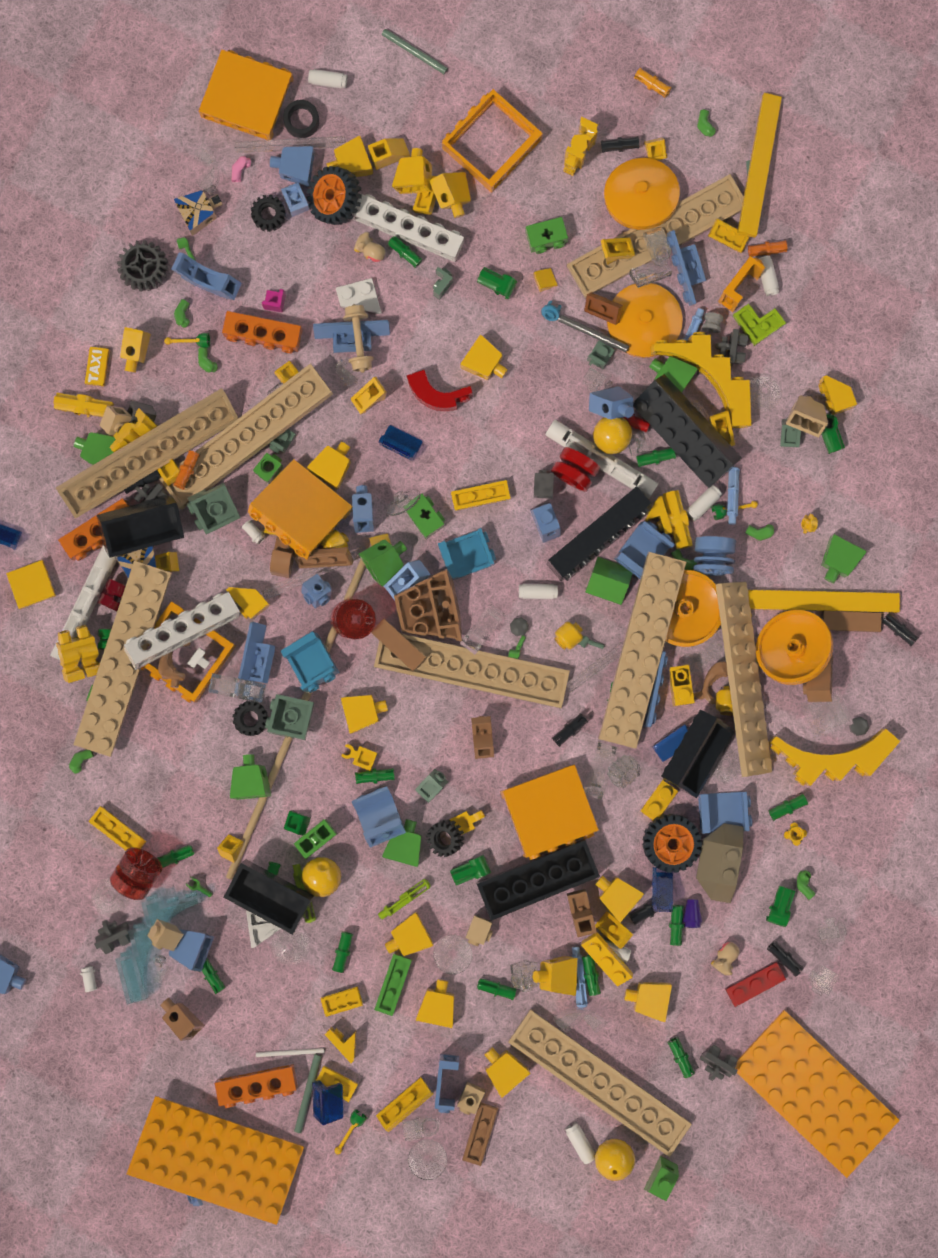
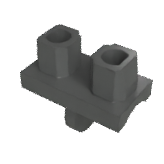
(736, 339)
(156, 492)
(110, 933)
(726, 1067)

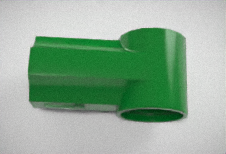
(498, 283)
(832, 436)
(473, 869)
(780, 909)

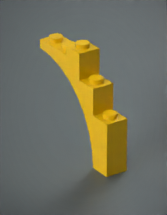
(697, 352)
(864, 758)

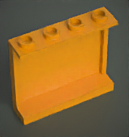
(245, 94)
(299, 509)
(550, 811)

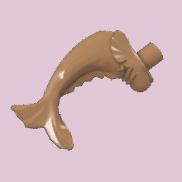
(718, 670)
(168, 671)

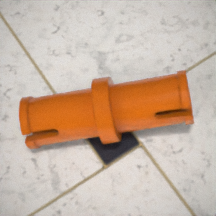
(767, 248)
(186, 470)

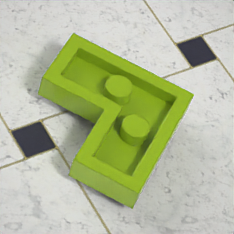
(756, 327)

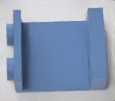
(642, 540)
(724, 808)
(378, 816)
(445, 1062)

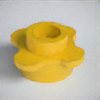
(809, 523)
(801, 833)

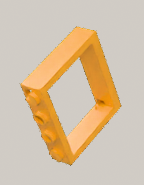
(473, 114)
(186, 694)

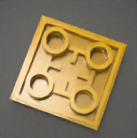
(31, 584)

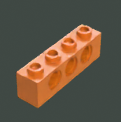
(235, 321)
(71, 541)
(228, 1098)

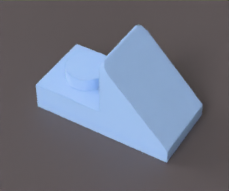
(295, 199)

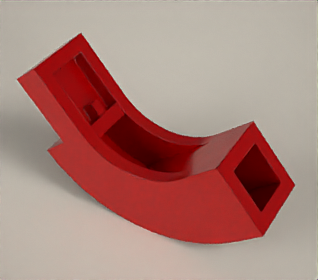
(434, 399)

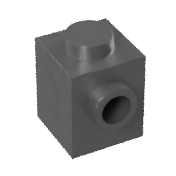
(543, 484)

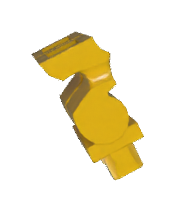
(579, 145)
(132, 431)
(77, 649)

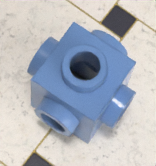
(316, 591)

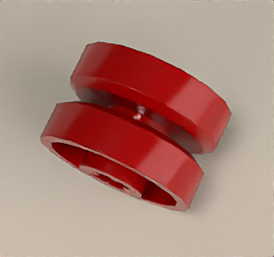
(575, 469)

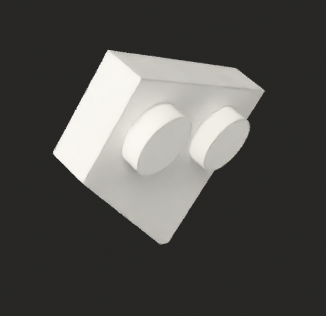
(359, 294)
(259, 929)

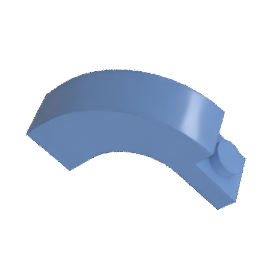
(205, 278)

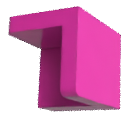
(274, 301)

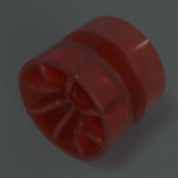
(135, 873)

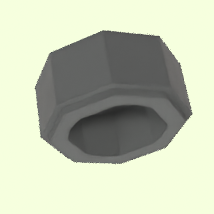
(519, 626)
(859, 726)

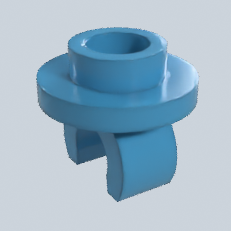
(551, 312)

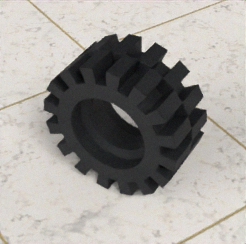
(264, 203)
(242, 710)
(452, 830)

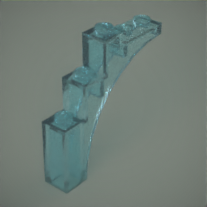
(133, 966)

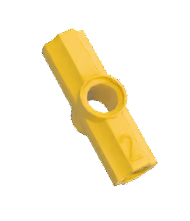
(80, 404)
(678, 519)

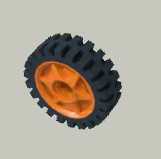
(334, 195)
(686, 847)

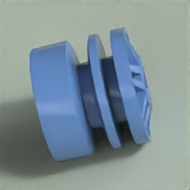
(714, 555)

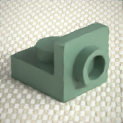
(442, 286)
(600, 355)
(789, 435)
(282, 442)
(432, 785)

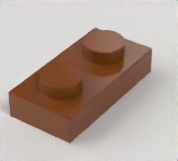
(603, 308)

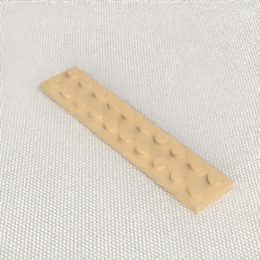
(690, 219)
(253, 432)
(147, 453)
(642, 650)
(481, 671)
(116, 674)
(744, 678)
(600, 1083)

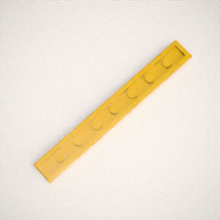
(759, 165)
(824, 601)

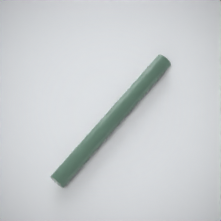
(414, 51)
(307, 1094)

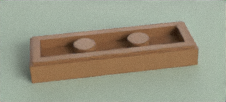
(325, 558)
(852, 621)
(398, 645)
(480, 1134)

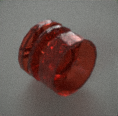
(342, 618)

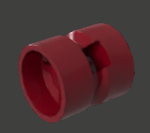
(112, 588)

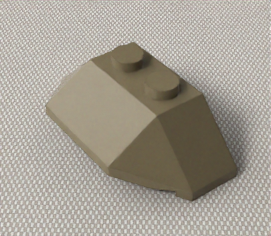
(721, 862)

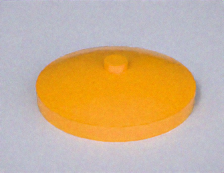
(641, 193)
(646, 317)
(695, 611)
(794, 647)

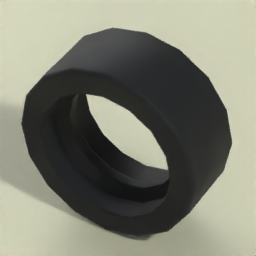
(301, 104)

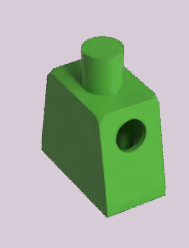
(676, 370)
(94, 447)
(840, 558)
(383, 560)
(249, 780)
(405, 847)
(662, 1179)

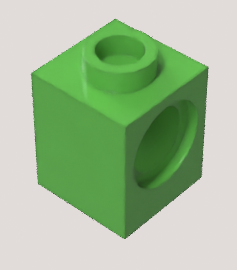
(260, 471)

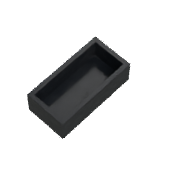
(140, 526)
(698, 753)
(268, 896)

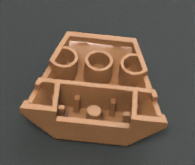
(430, 608)

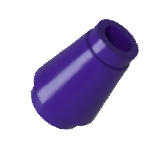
(692, 914)

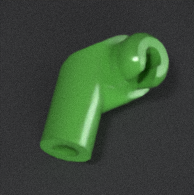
(703, 124)
(179, 314)
(205, 363)
(760, 534)
(689, 563)
(78, 758)
(803, 882)

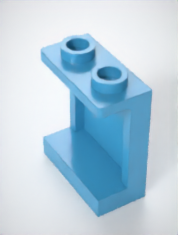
(467, 554)
(310, 662)

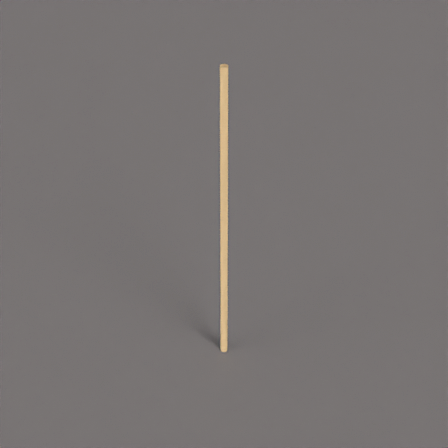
(287, 741)

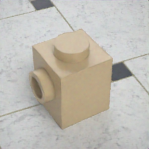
(114, 419)
(479, 931)
(165, 935)
(470, 1098)

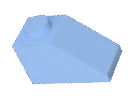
(408, 576)

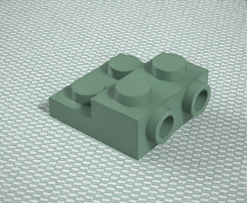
(212, 508)
(289, 717)

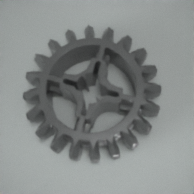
(150, 264)

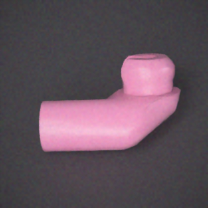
(238, 166)

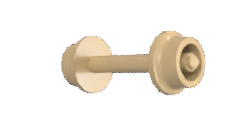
(355, 314)

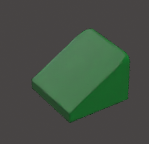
(297, 823)

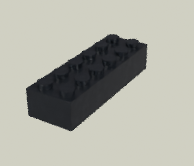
(686, 430)
(598, 534)
(537, 879)

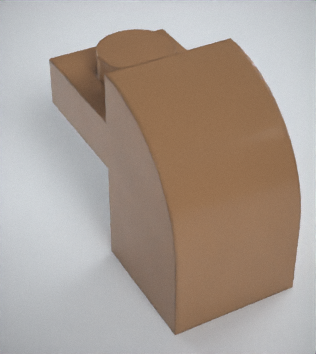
(281, 560)
(482, 737)
(581, 913)

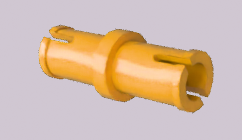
(652, 82)

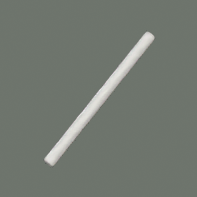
(289, 1052)

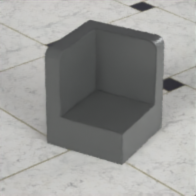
(147, 409)

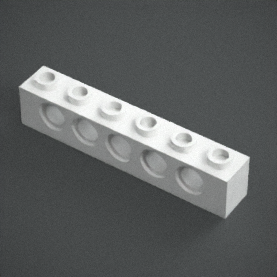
(413, 236)
(177, 639)

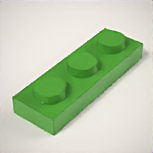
(393, 984)

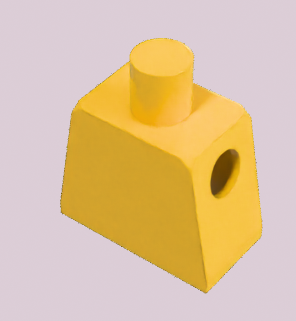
(353, 158)
(413, 174)
(451, 191)
(139, 341)
(483, 360)
(331, 465)
(362, 711)
(618, 896)
(409, 936)
(558, 975)
(650, 999)
(437, 1006)
(505, 1071)

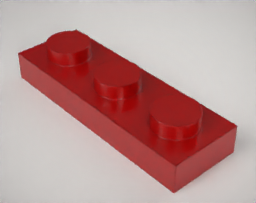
(755, 984)

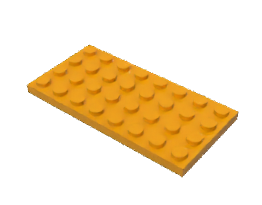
(815, 1093)
(215, 1160)

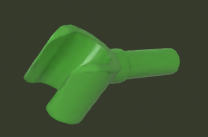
(183, 243)
(515, 653)
(197, 886)

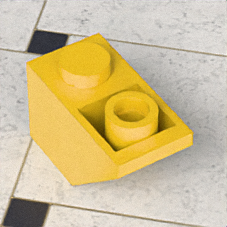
(387, 152)
(838, 395)
(249, 600)
(681, 685)

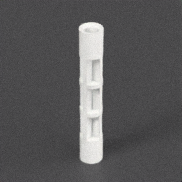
(608, 463)
(89, 595)

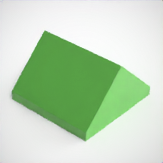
(609, 581)

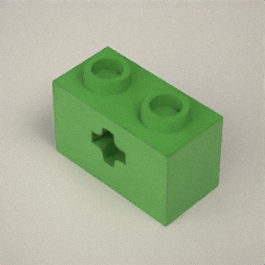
(554, 228)
(425, 526)
(315, 838)

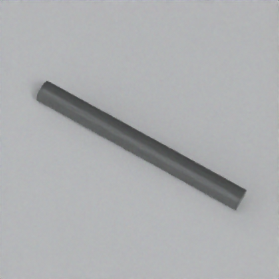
(593, 333)

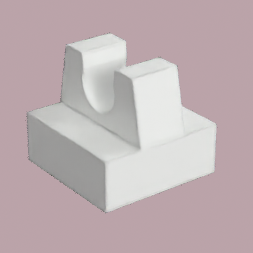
(198, 658)

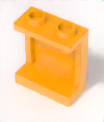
(730, 297)

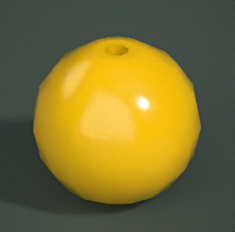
(612, 435)
(321, 877)
(614, 1159)

